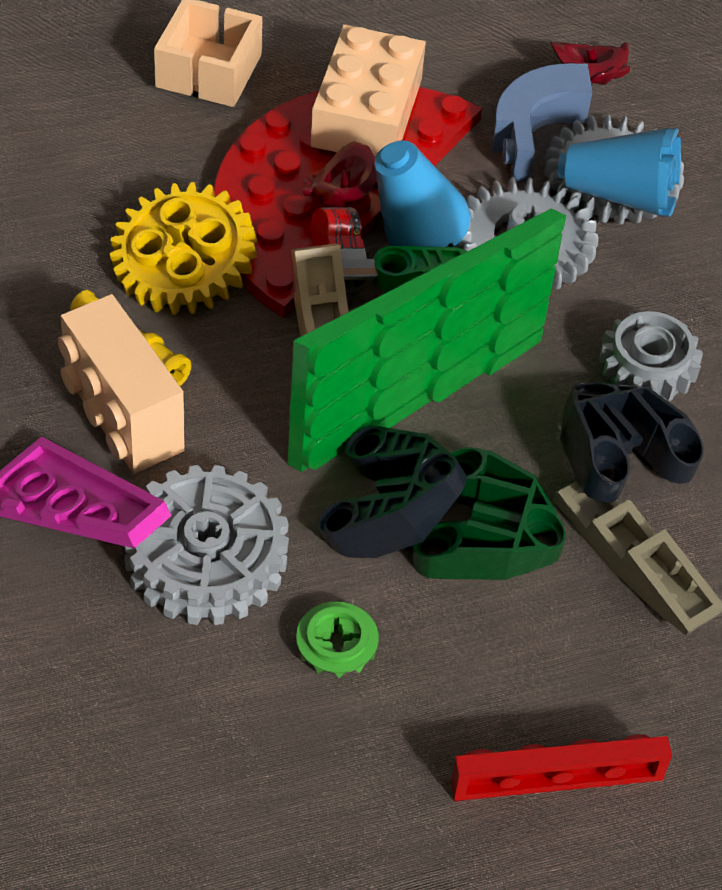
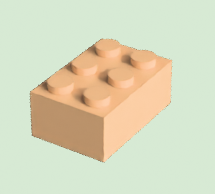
(367, 90)
(122, 384)

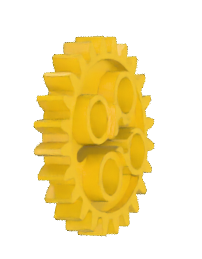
(183, 248)

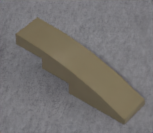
(641, 558)

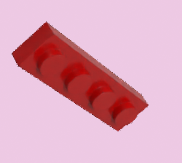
(560, 768)

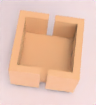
(194, 60)

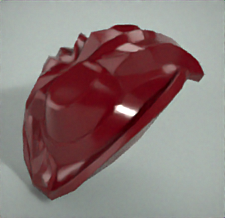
(602, 61)
(345, 178)

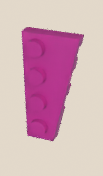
(77, 497)

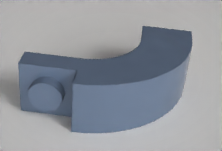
(534, 100)

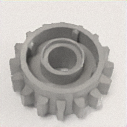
(651, 353)

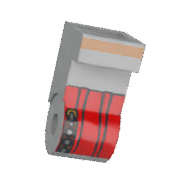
(343, 227)

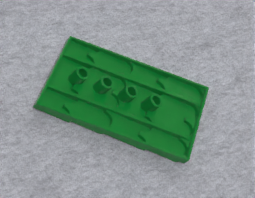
(421, 340)

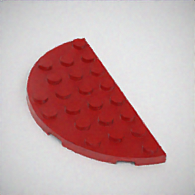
(275, 157)

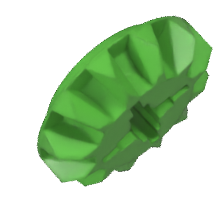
(355, 628)

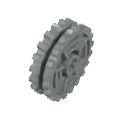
(214, 549)

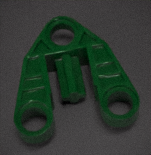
(500, 533)

